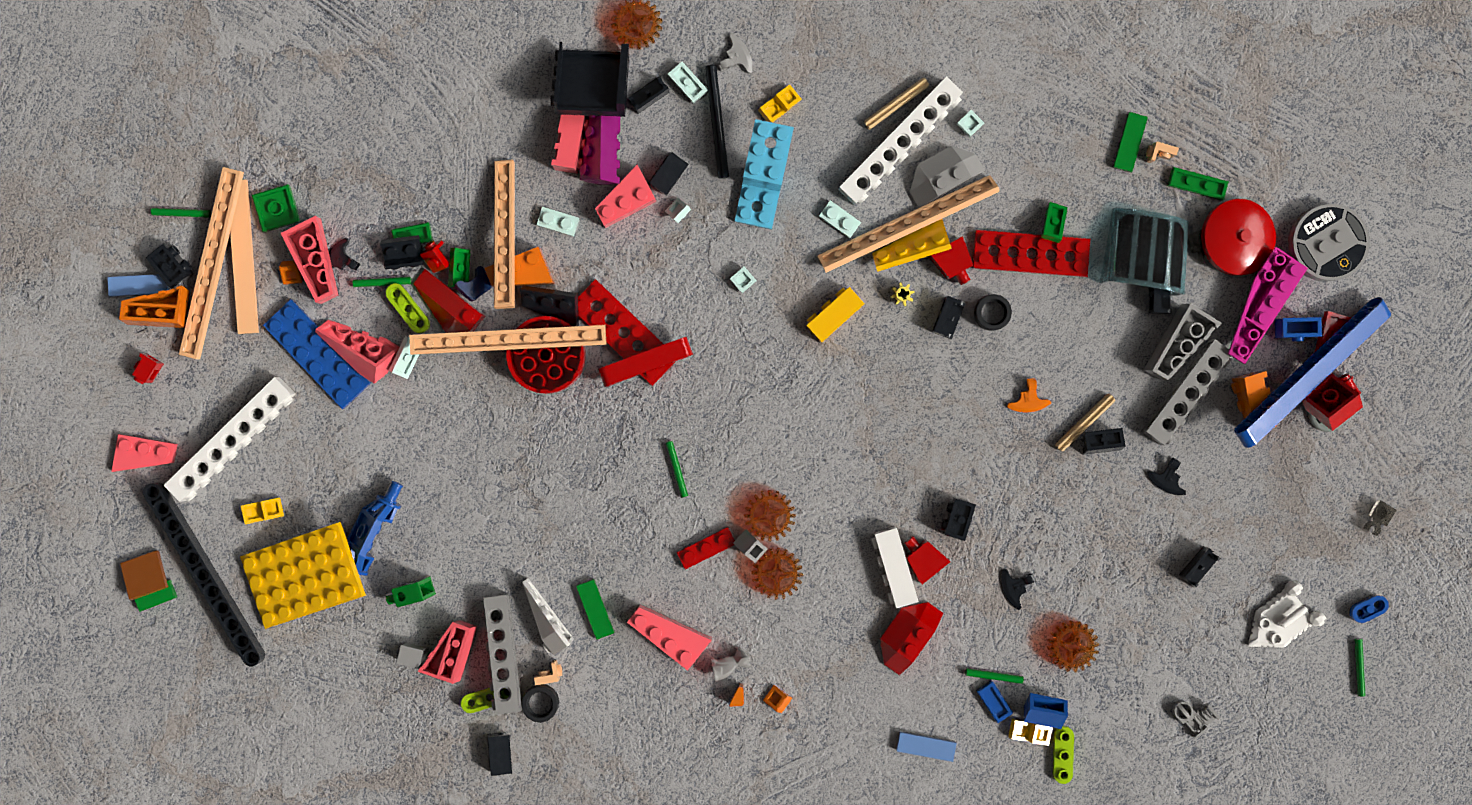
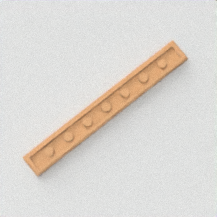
(504, 234)
(244, 265)

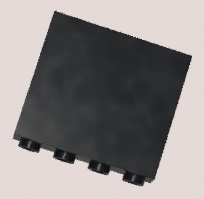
(590, 82)

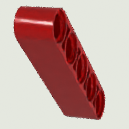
(645, 361)

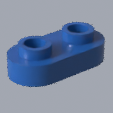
(1368, 610)

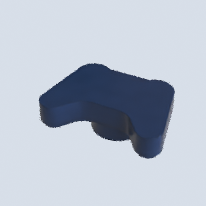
(476, 287)

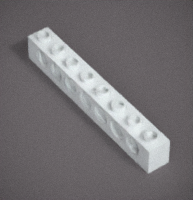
(946, 90)
(178, 483)

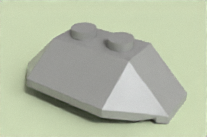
(943, 173)

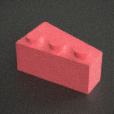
(570, 143)

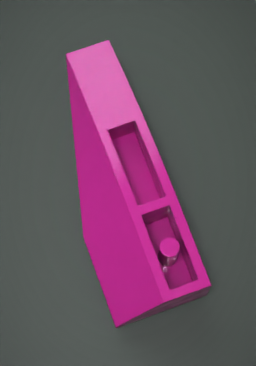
(1265, 300)

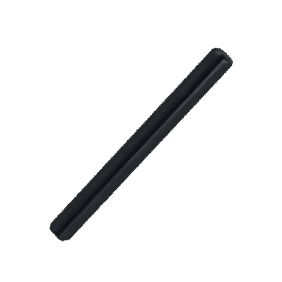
(717, 121)

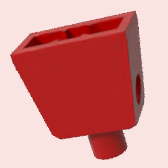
(954, 261)
(924, 559)

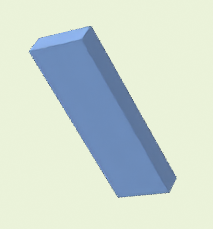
(135, 285)
(926, 746)

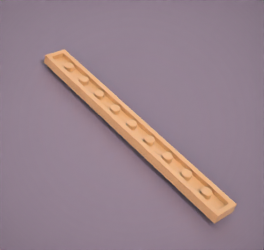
(908, 223)
(211, 263)
(507, 339)

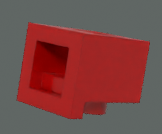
(146, 368)

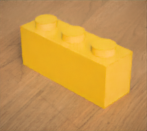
(834, 314)

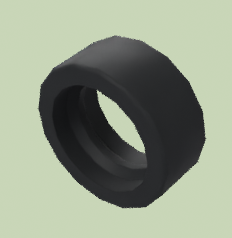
(996, 298)
(540, 717)

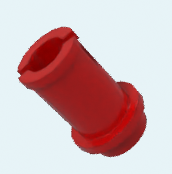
(1346, 378)

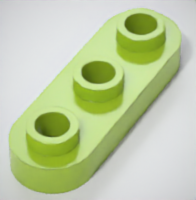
(400, 304)
(480, 699)
(1063, 746)

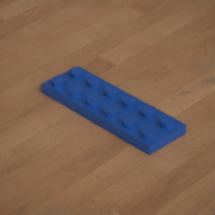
(298, 336)

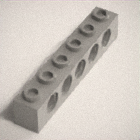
(1154, 427)
(507, 643)

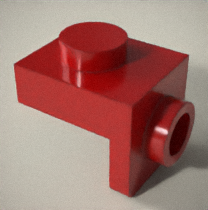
(434, 257)

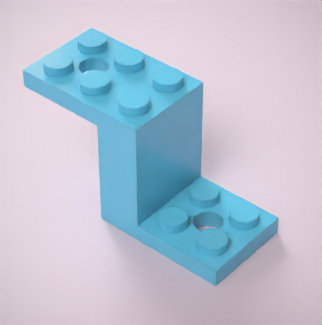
(763, 174)

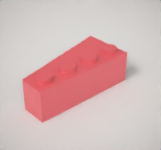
(312, 258)
(669, 635)

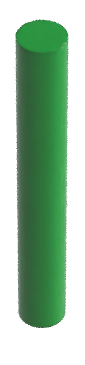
(180, 212)
(381, 281)
(676, 468)
(1360, 667)
(994, 676)

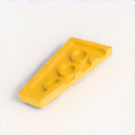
(916, 245)

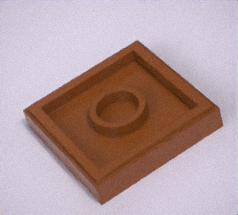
(144, 575)

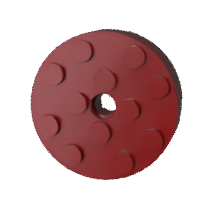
(549, 375)

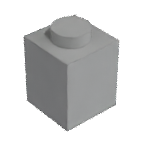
(750, 546)
(412, 655)

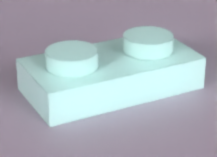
(687, 82)
(839, 219)
(558, 221)
(403, 361)

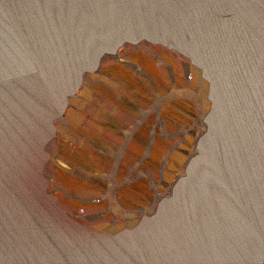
(631, 27)
(786, 510)
(786, 574)
(1071, 654)

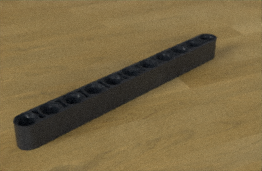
(195, 570)

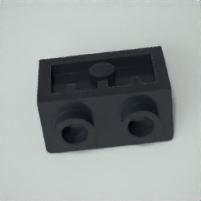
(402, 252)
(169, 264)

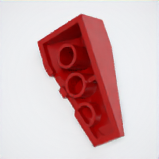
(447, 306)

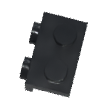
(958, 519)

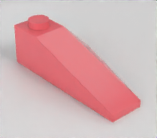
(364, 353)

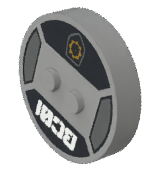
(1329, 242)

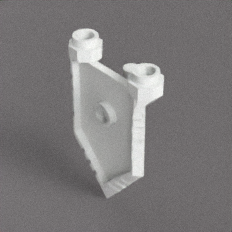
(1283, 619)

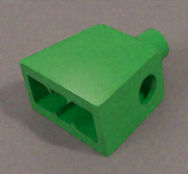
(411, 592)

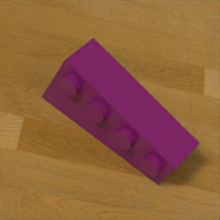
(600, 151)

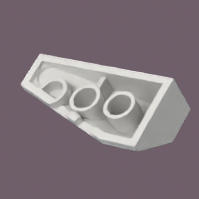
(550, 627)

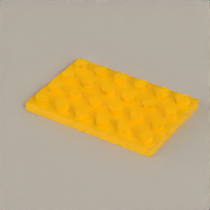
(302, 575)

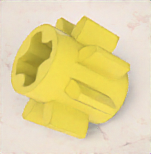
(904, 289)

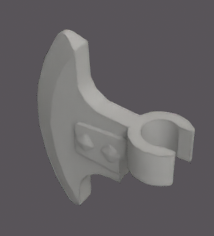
(737, 55)

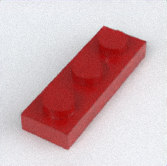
(706, 548)

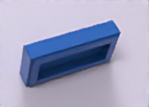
(994, 701)

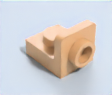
(1164, 150)
(546, 677)

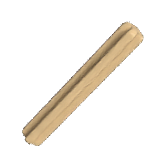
(896, 103)
(1085, 422)

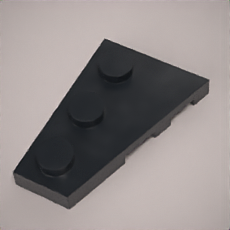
(551, 303)

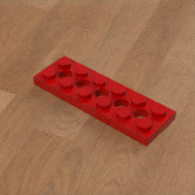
(1021, 263)
(624, 318)

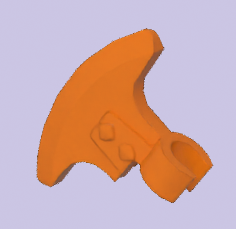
(1028, 399)

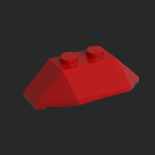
(908, 635)

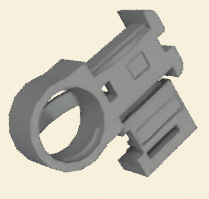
(1195, 722)

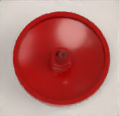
(1238, 237)

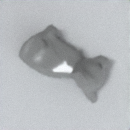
(725, 667)

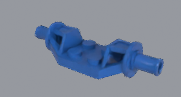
(369, 525)

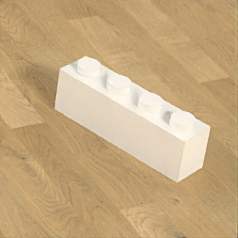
(895, 566)

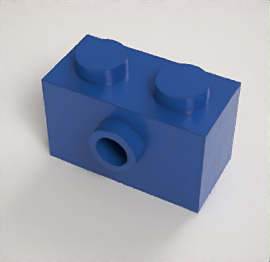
(1298, 328)
(1045, 710)

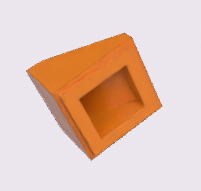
(290, 273)
(738, 697)
(777, 699)

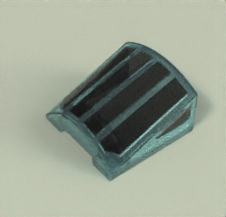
(1146, 250)

